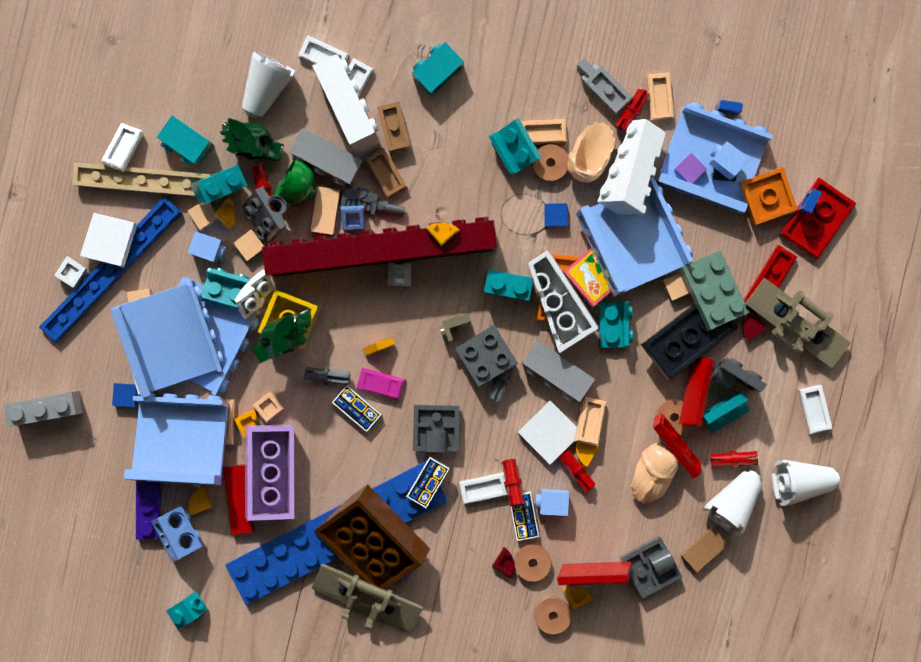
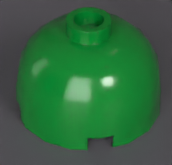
(297, 184)

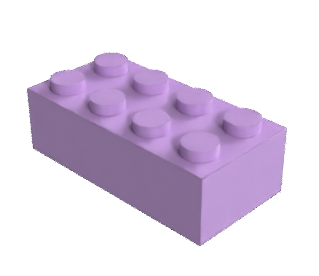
(269, 472)

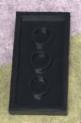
(683, 342)

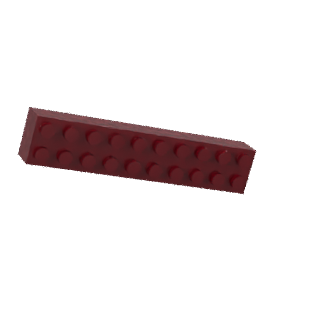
(375, 249)

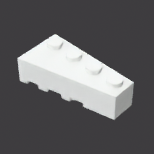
(347, 106)
(632, 169)
(563, 307)

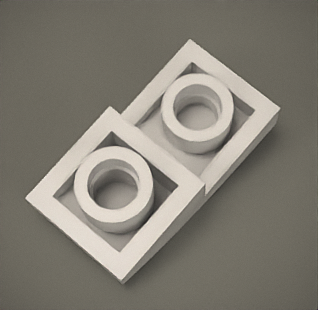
(255, 290)

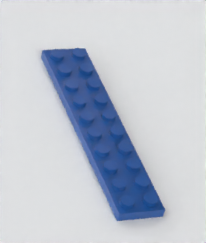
(304, 551)

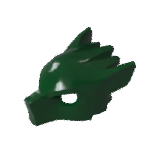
(244, 140)
(282, 336)

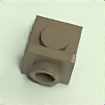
(458, 322)

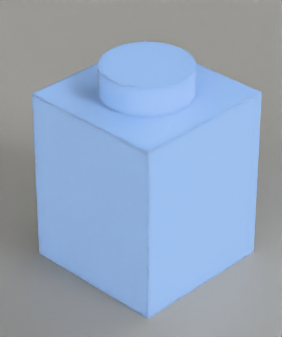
(727, 160)
(207, 247)
(552, 502)

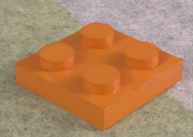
(768, 196)

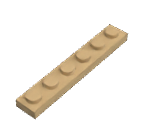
(135, 179)

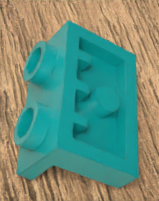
(515, 147)
(222, 288)
(614, 324)
(725, 411)

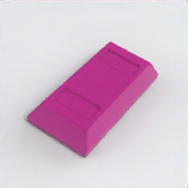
(380, 384)

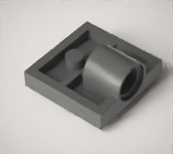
(266, 222)
(486, 356)
(729, 371)
(436, 428)
(652, 567)

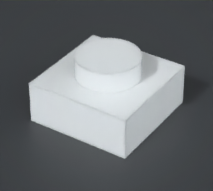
(71, 272)

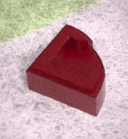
(752, 326)
(504, 562)

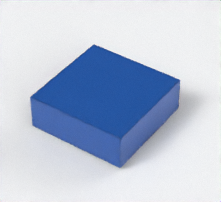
(729, 107)
(809, 202)
(555, 215)
(124, 394)

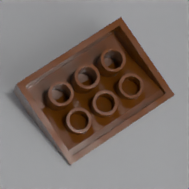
(372, 539)

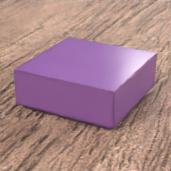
(690, 168)

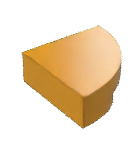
(226, 213)
(442, 231)
(378, 346)
(247, 419)
(585, 452)
(199, 501)
(577, 596)

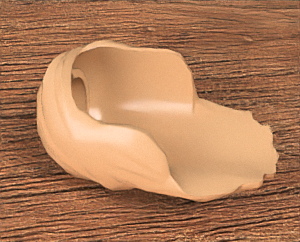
(591, 152)
(654, 473)

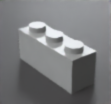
(326, 158)
(557, 372)
(43, 408)

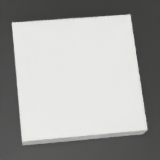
(108, 240)
(549, 432)

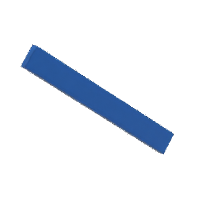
(105, 274)

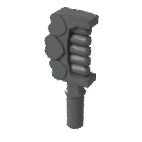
(361, 196)

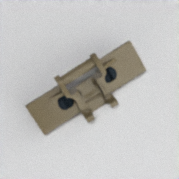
(792, 328)
(366, 599)

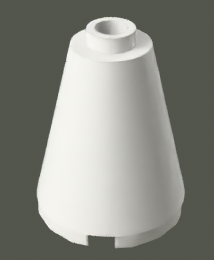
(264, 84)
(802, 481)
(735, 502)

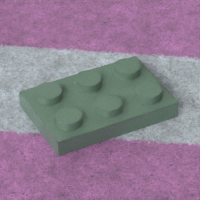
(714, 290)

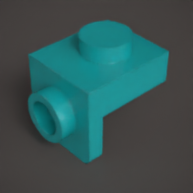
(187, 610)

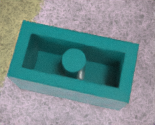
(437, 68)
(185, 141)
(218, 185)
(508, 285)

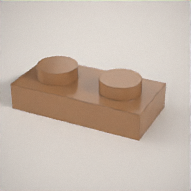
(393, 126)

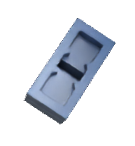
(171, 536)

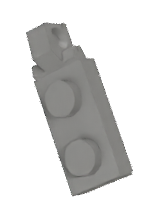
(604, 86)

